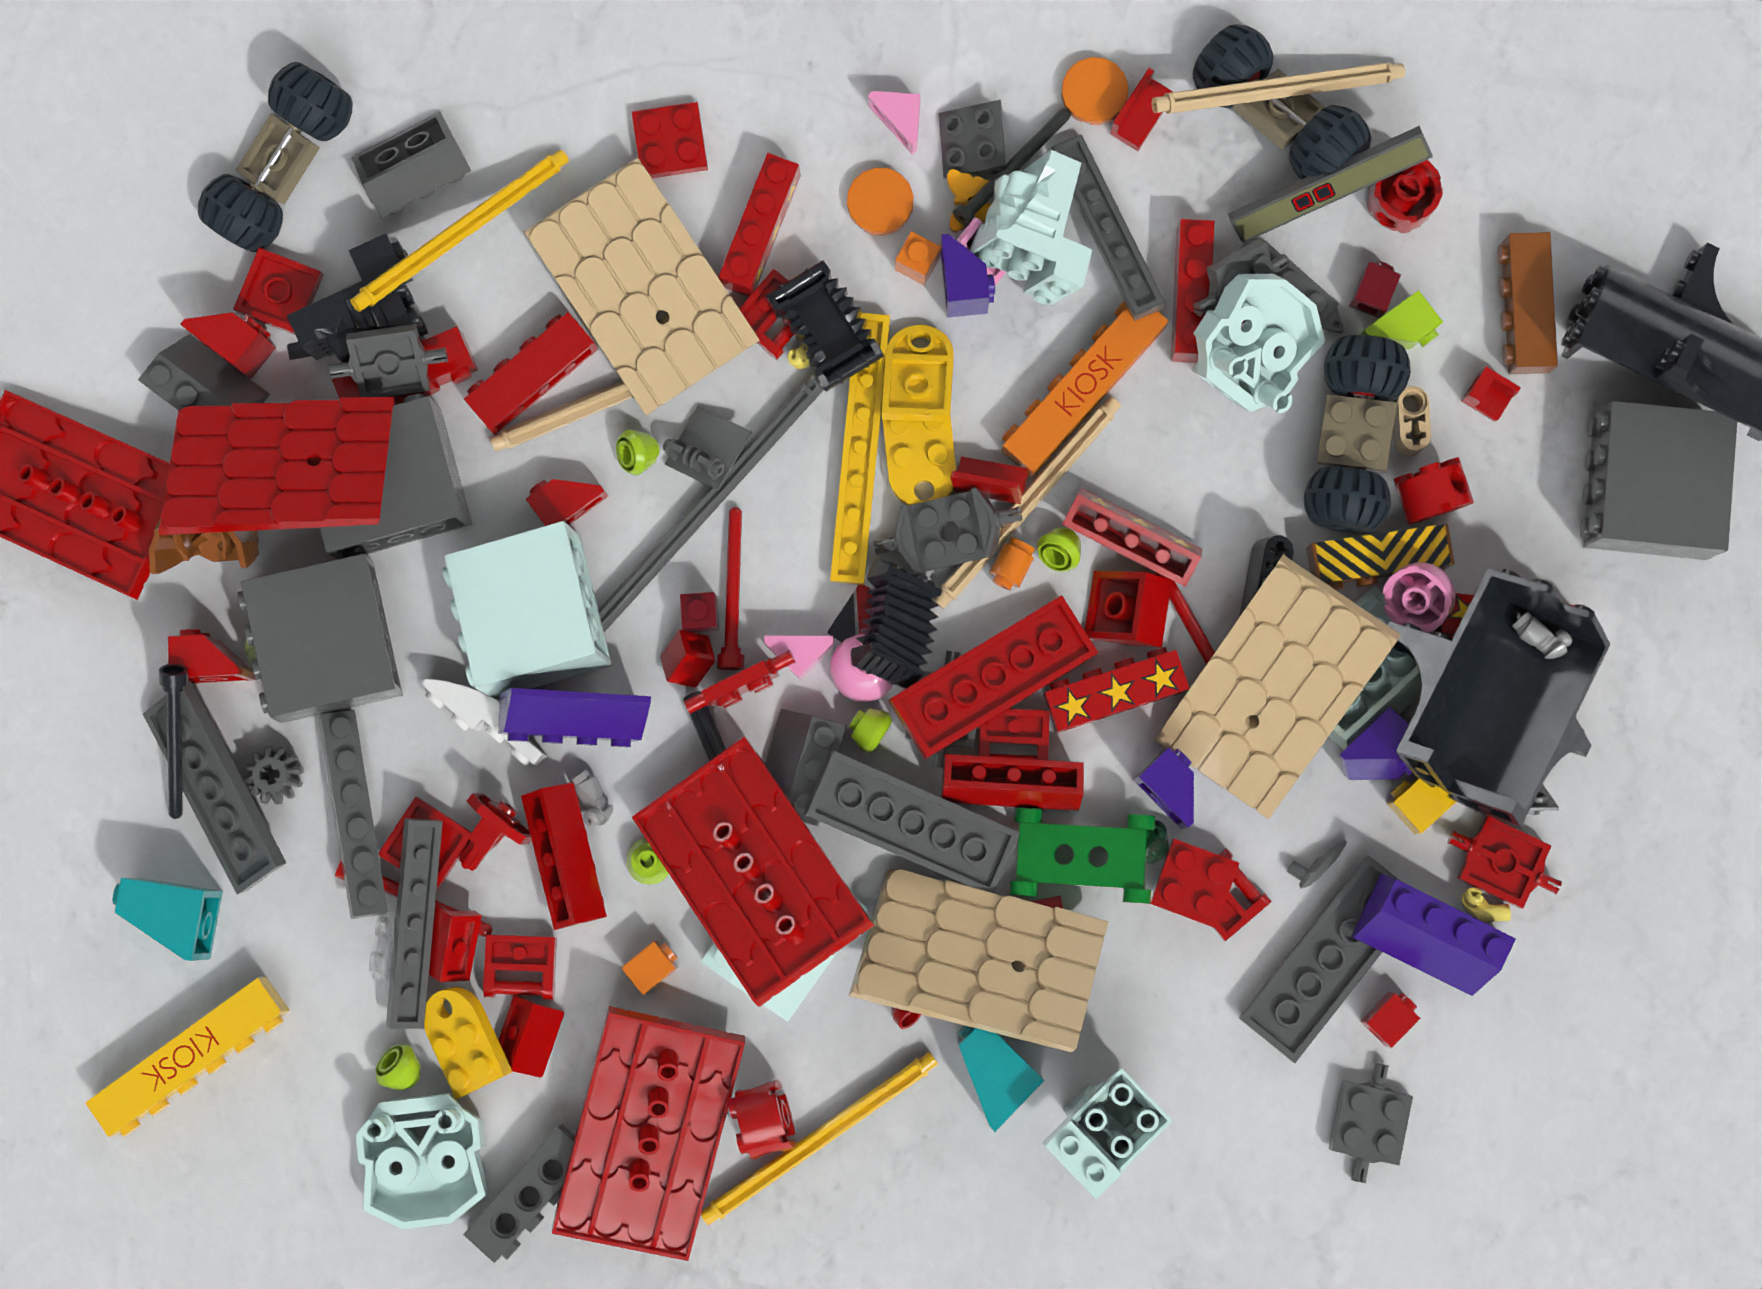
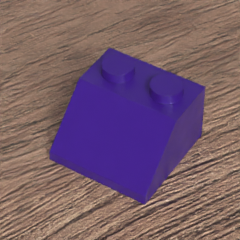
(965, 280)
(1374, 751)
(1170, 786)

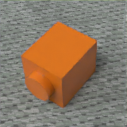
(917, 258)
(651, 966)

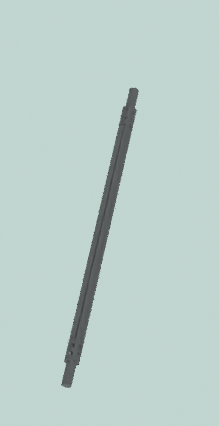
(706, 504)

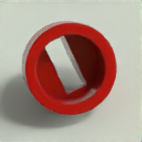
(904, 1018)

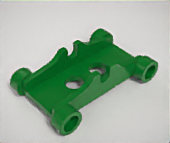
(1122, 870)

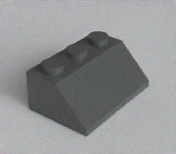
(410, 165)
(197, 376)
(799, 755)

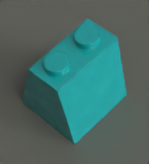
(171, 914)
(998, 1074)

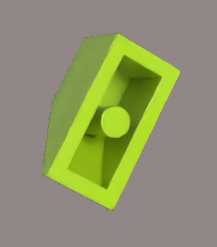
(1408, 323)

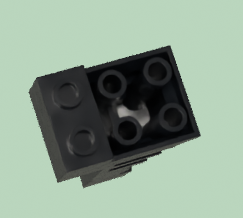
(325, 324)

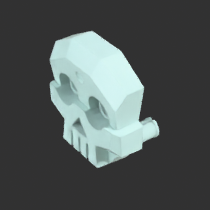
(1242, 359)
(426, 1188)

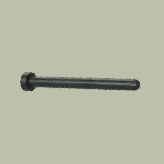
(966, 213)

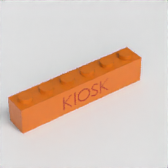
(1081, 389)

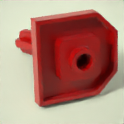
(496, 822)

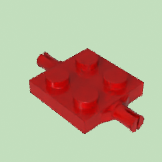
(729, 691)
(1504, 862)

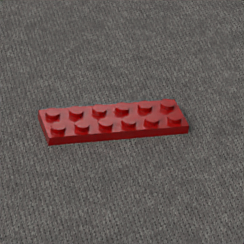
(993, 677)

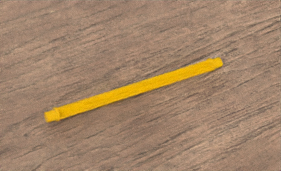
(458, 231)
(818, 1138)

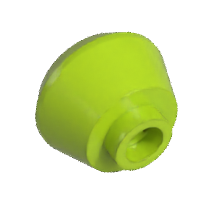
(636, 451)
(1060, 549)
(870, 728)
(652, 871)
(398, 1068)

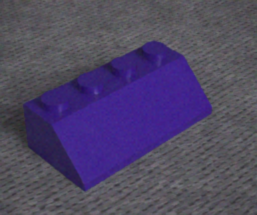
(572, 715)
(1432, 936)

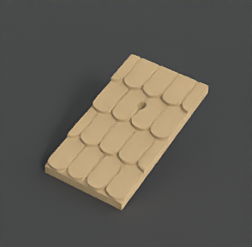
(623, 261)
(1277, 686)
(980, 959)

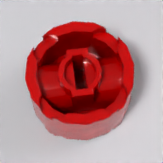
(1406, 198)
(1433, 490)
(762, 1120)

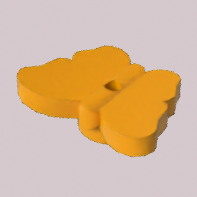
(965, 188)

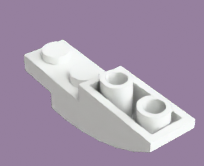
(476, 709)

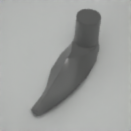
(1318, 868)

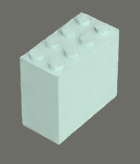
(526, 610)

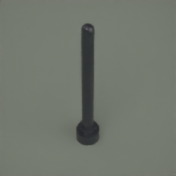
(173, 680)

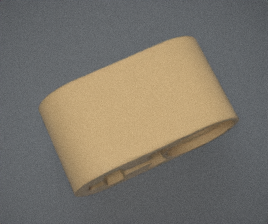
(1404, 420)

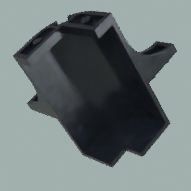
(1673, 337)
(1492, 704)

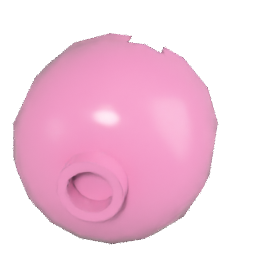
(1419, 596)
(853, 681)

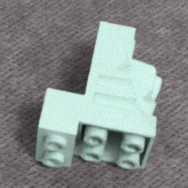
(1028, 227)
(1106, 1131)

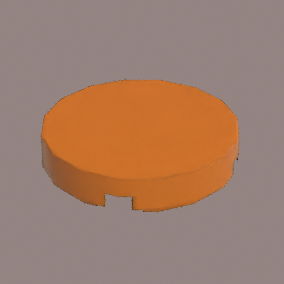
(1094, 90)
(880, 201)

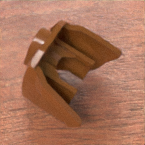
(171, 550)

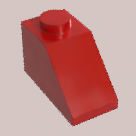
(564, 500)

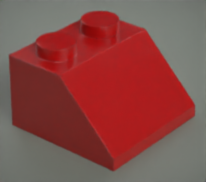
(235, 339)
(1128, 608)
(206, 658)

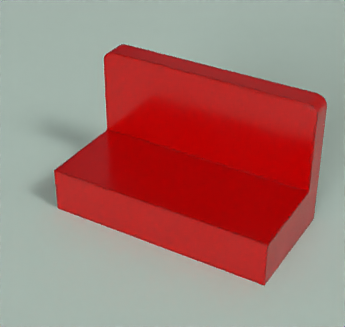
(1137, 117)
(994, 479)
(453, 944)
(529, 1035)

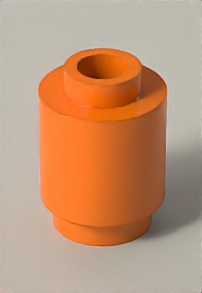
(1012, 564)

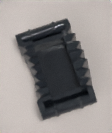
(825, 324)
(897, 624)

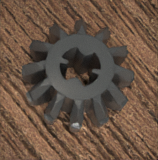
(275, 761)

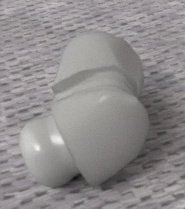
(1538, 635)
(591, 798)

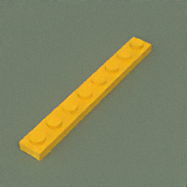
(859, 463)

